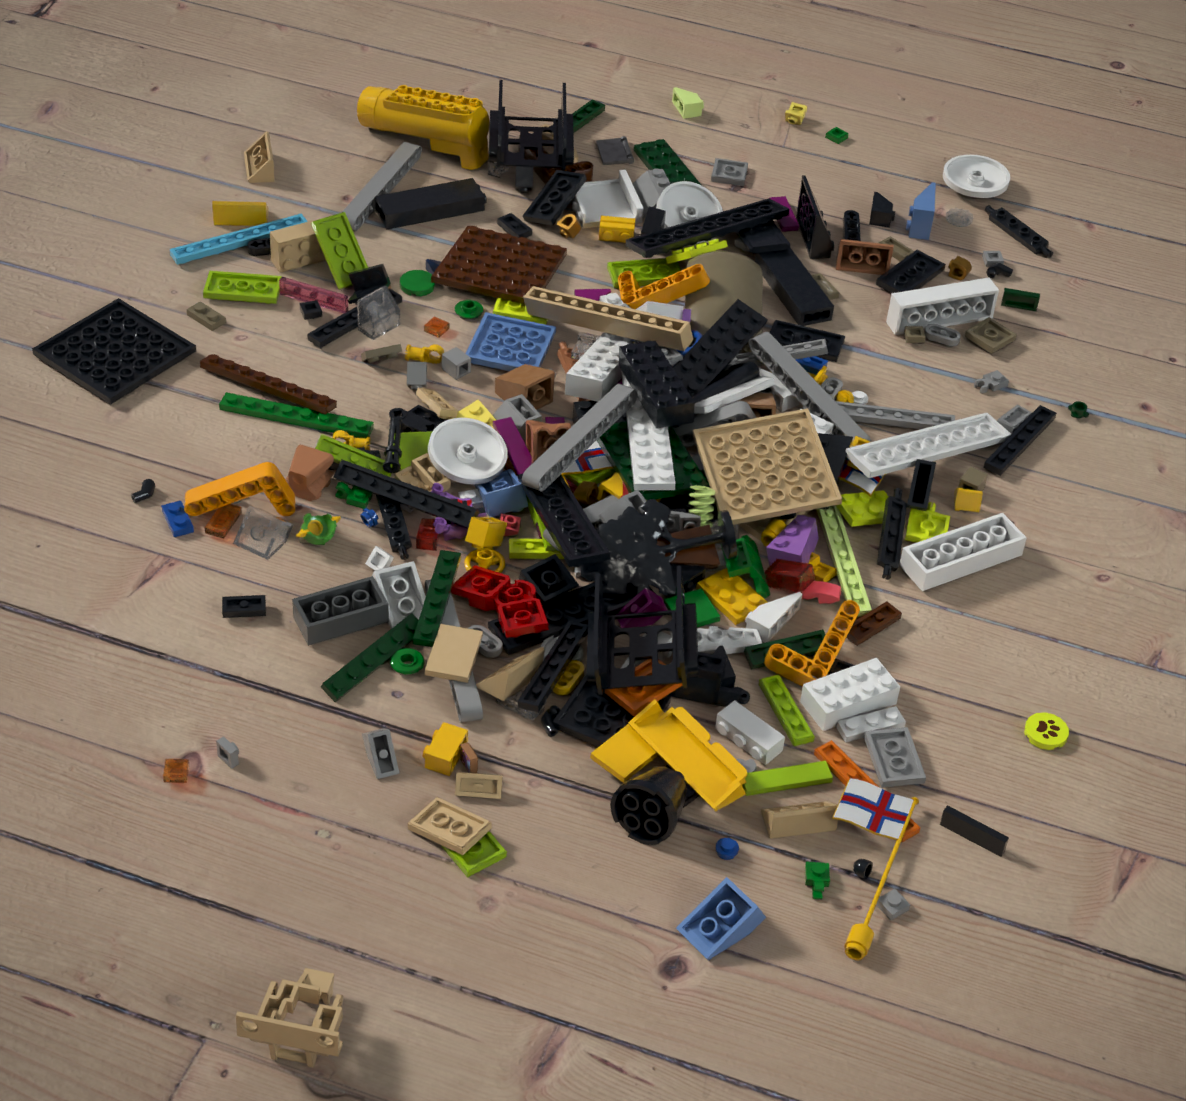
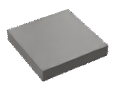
(729, 172)

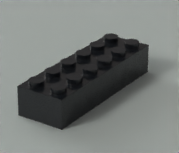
(657, 384)

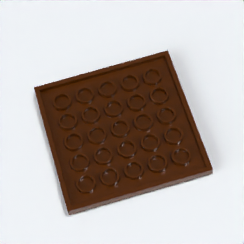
(498, 264)

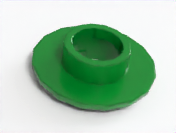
(468, 309)
(407, 655)

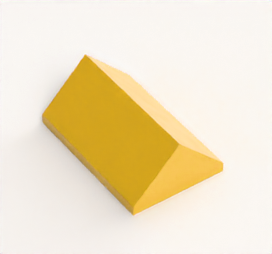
(239, 213)

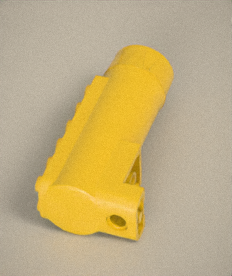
(450, 121)

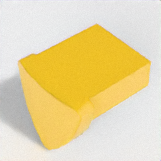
(967, 499)

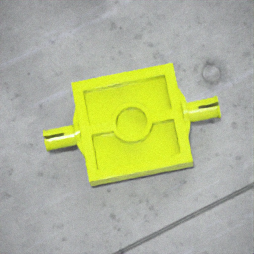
(926, 524)

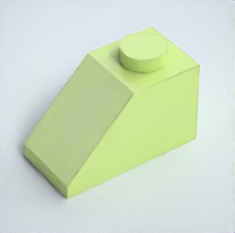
(687, 103)

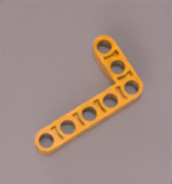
(663, 290)
(241, 485)
(826, 652)

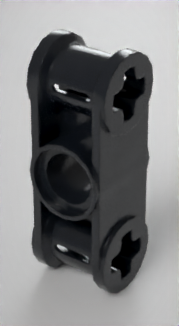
(412, 422)

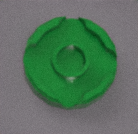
(417, 283)

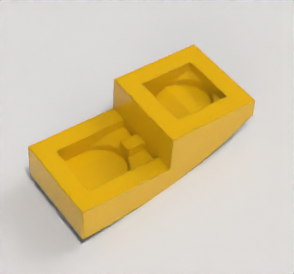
(822, 571)

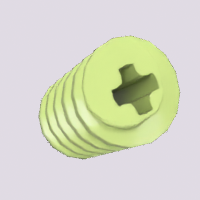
(702, 503)

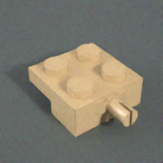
(423, 474)

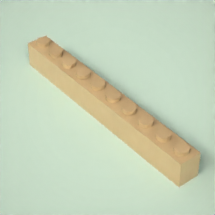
(608, 318)

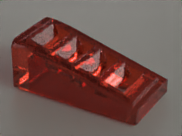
(427, 537)

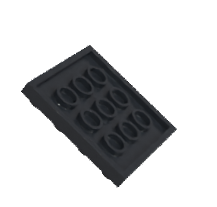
(594, 716)

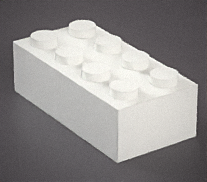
(849, 693)

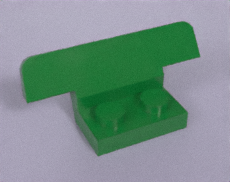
(748, 561)

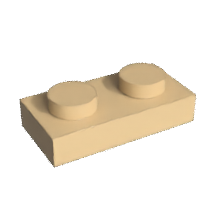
(478, 785)

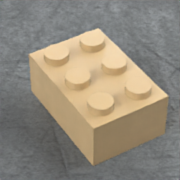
(295, 247)

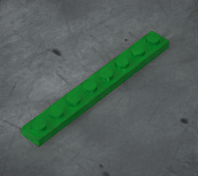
(295, 415)

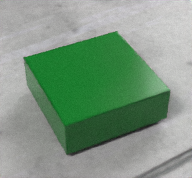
(837, 135)

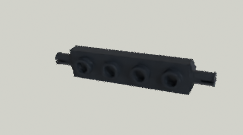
(1019, 231)
(395, 526)
(892, 533)

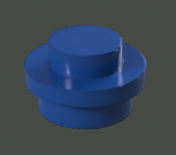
(369, 517)
(727, 848)

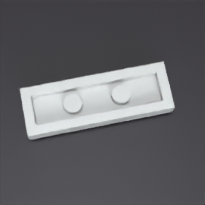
(855, 727)

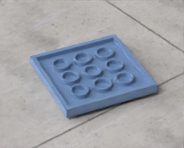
(509, 342)

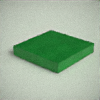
(705, 610)

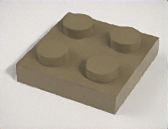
(990, 335)

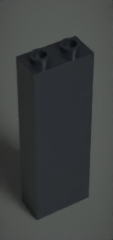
(430, 203)
(795, 287)

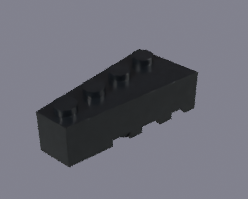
(834, 449)

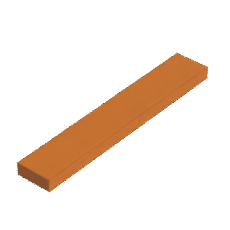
(845, 769)

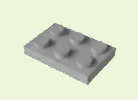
(894, 757)

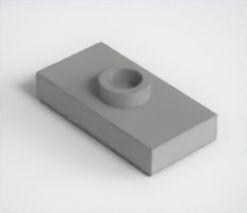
(1014, 418)

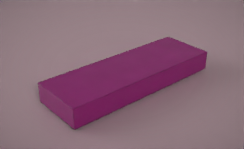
(789, 222)

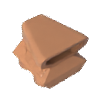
(542, 436)
(309, 472)

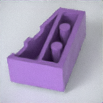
(795, 541)

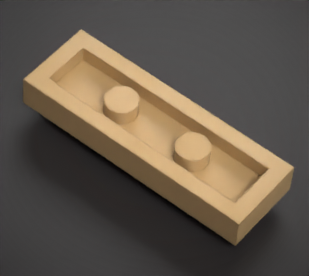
(437, 403)

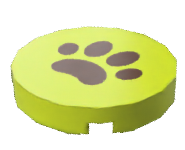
(1046, 731)

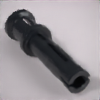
(395, 427)

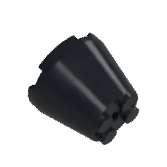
(650, 804)

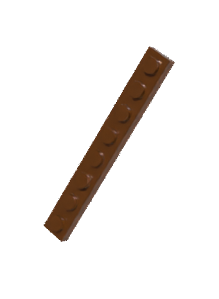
(268, 384)

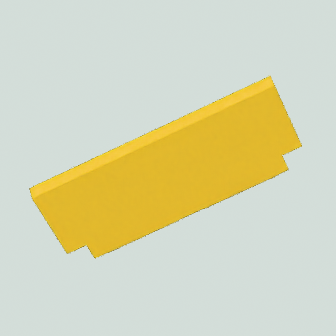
(686, 749)

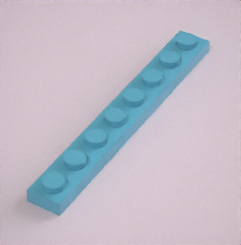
(231, 240)

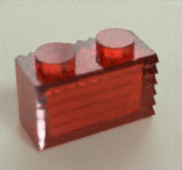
(789, 575)

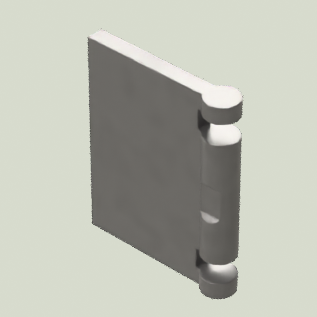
(615, 151)

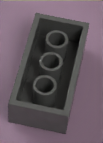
(340, 610)

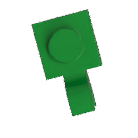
(354, 496)
(817, 876)

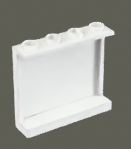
(607, 198)

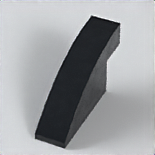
(921, 484)

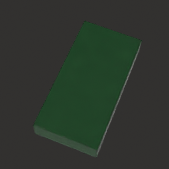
(1020, 299)

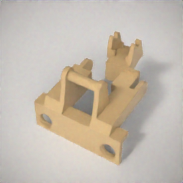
(271, 1029)

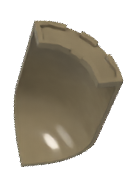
(731, 279)

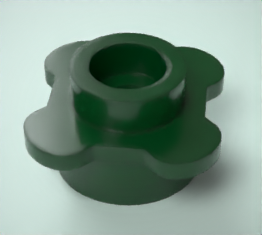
(1078, 410)

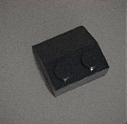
(549, 578)

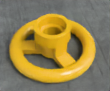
(485, 559)

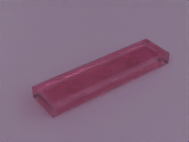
(307, 292)

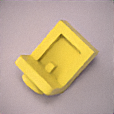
(795, 113)

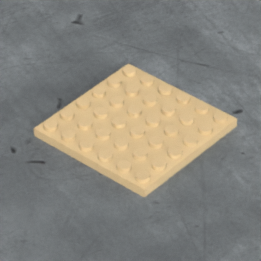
(767, 466)

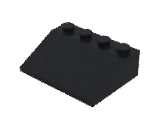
(812, 225)

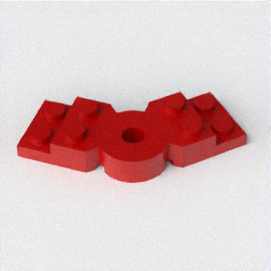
(515, 603)

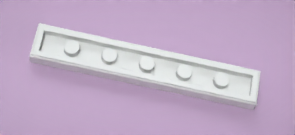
(732, 395)

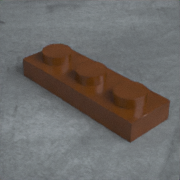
(873, 623)

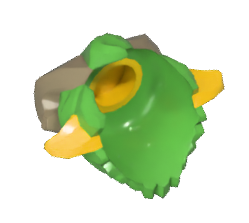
(317, 529)

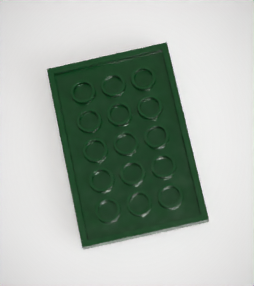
(617, 450)

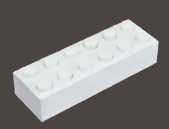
(943, 305)
(597, 368)
(962, 551)

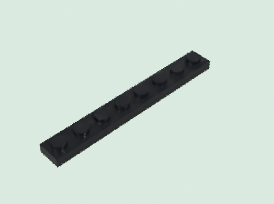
(405, 494)

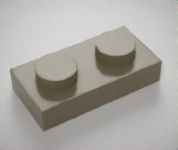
(206, 316)
(389, 352)

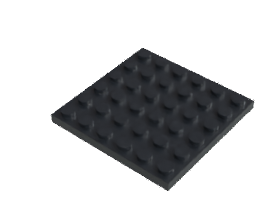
(114, 350)

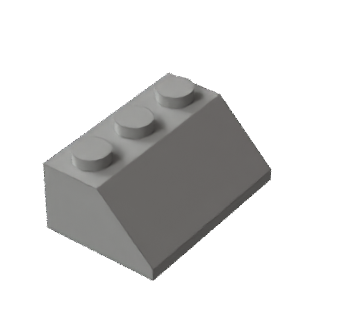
(649, 188)

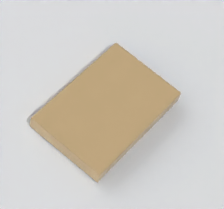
(454, 653)
(449, 825)

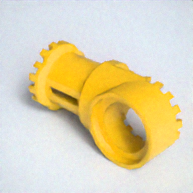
(424, 354)
(354, 442)

